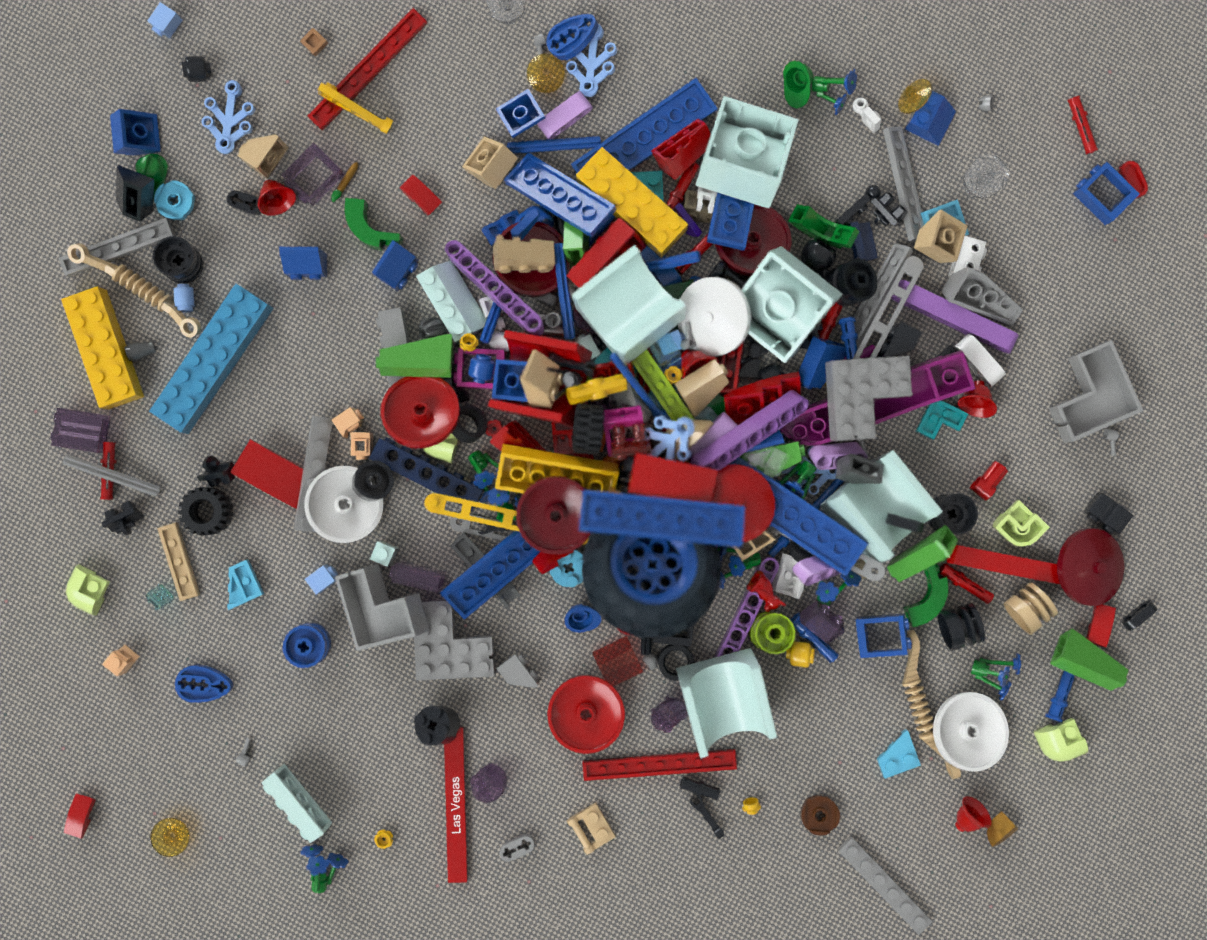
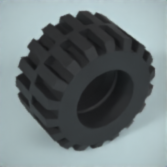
(588, 429)
(190, 511)

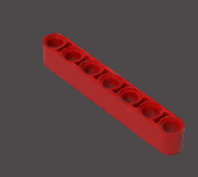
(1004, 564)

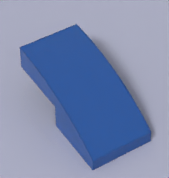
(497, 227)

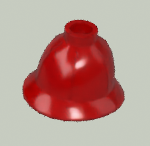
(275, 198)
(693, 361)
(978, 401)
(972, 815)

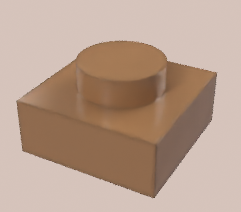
(313, 42)

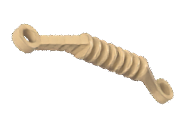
(138, 286)
(911, 680)

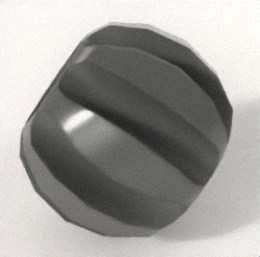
(431, 328)

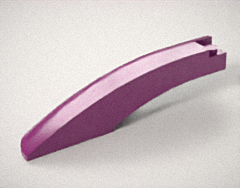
(930, 383)

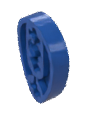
(564, 29)
(200, 673)

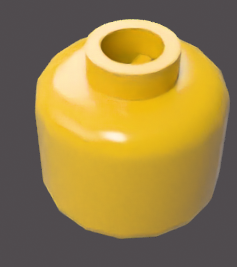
(801, 654)

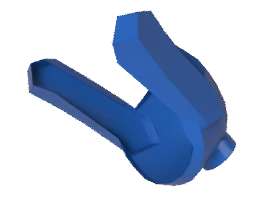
(528, 219)

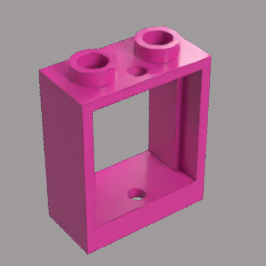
(459, 360)
(613, 417)

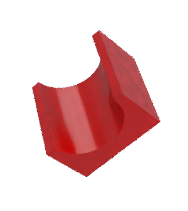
(520, 349)

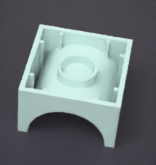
(747, 152)
(786, 302)
(628, 306)
(866, 507)
(725, 698)

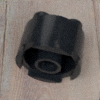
(362, 485)
(436, 725)

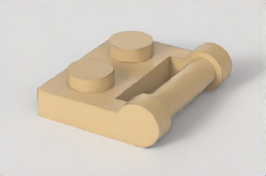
(597, 826)

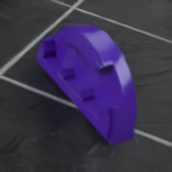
(693, 229)

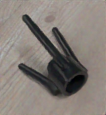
(755, 350)
(569, 379)

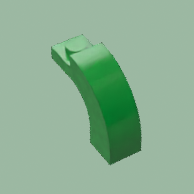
(356, 218)
(816, 226)
(932, 602)

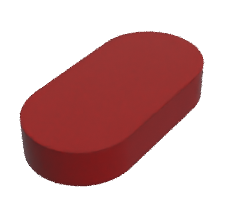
(1133, 175)

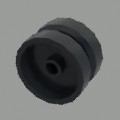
(854, 280)

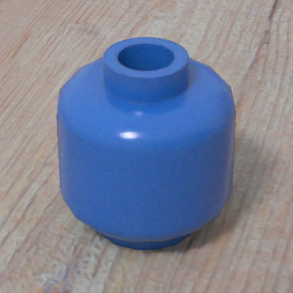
(481, 368)

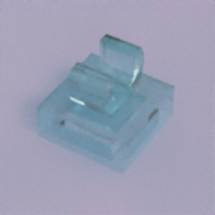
(707, 414)
(159, 597)

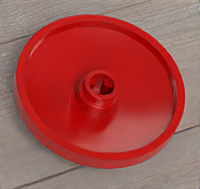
(420, 411)
(747, 488)
(586, 714)

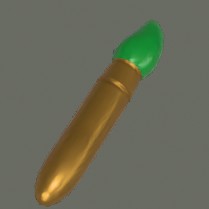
(344, 182)

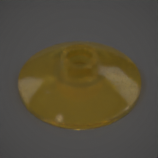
(541, 82)
(915, 96)
(161, 839)

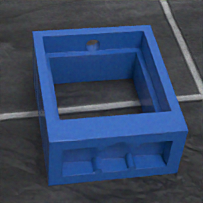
(1094, 205)
(863, 635)

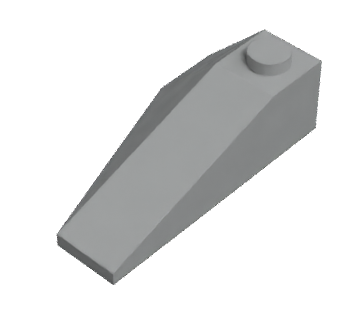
(980, 294)

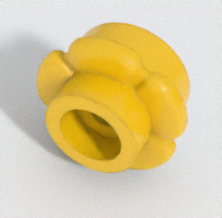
(468, 338)
(673, 370)
(751, 805)
(380, 842)

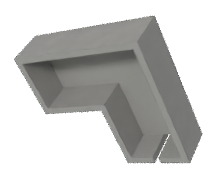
(855, 385)
(1105, 395)
(372, 615)
(443, 654)

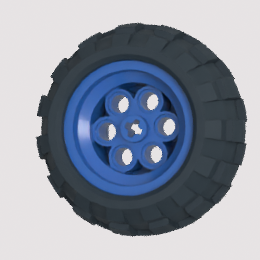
(660, 609)

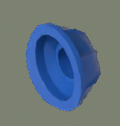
(582, 618)

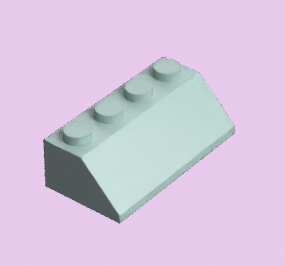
(452, 300)
(296, 803)

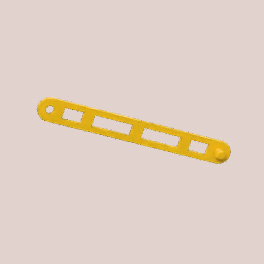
(436, 504)

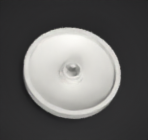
(716, 315)
(335, 508)
(970, 731)

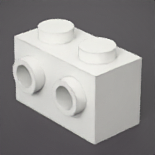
(970, 255)

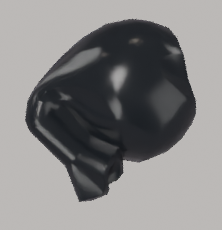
(818, 257)

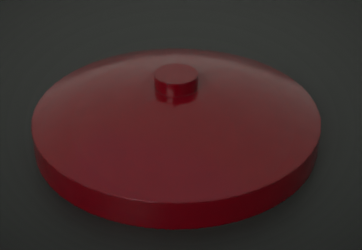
(766, 232)
(534, 282)
(551, 515)
(1090, 567)

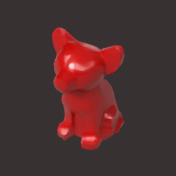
(763, 587)

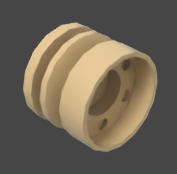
(1033, 606)

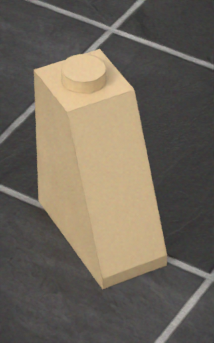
(702, 386)

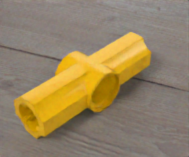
(596, 389)

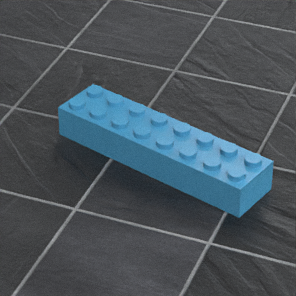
(211, 359)

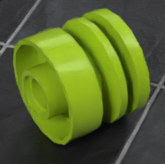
(782, 635)

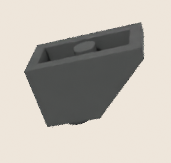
(859, 470)

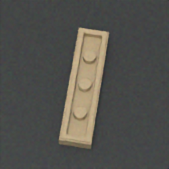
(178, 561)

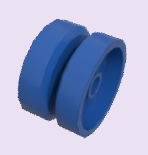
(306, 634)

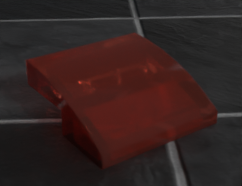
(618, 661)

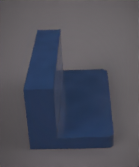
(864, 244)

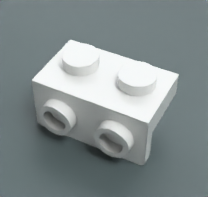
(786, 580)

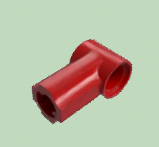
(986, 484)

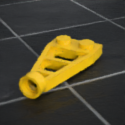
(330, 93)

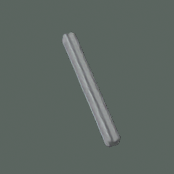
(111, 475)

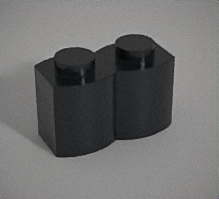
(1108, 513)

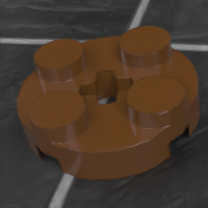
(811, 807)

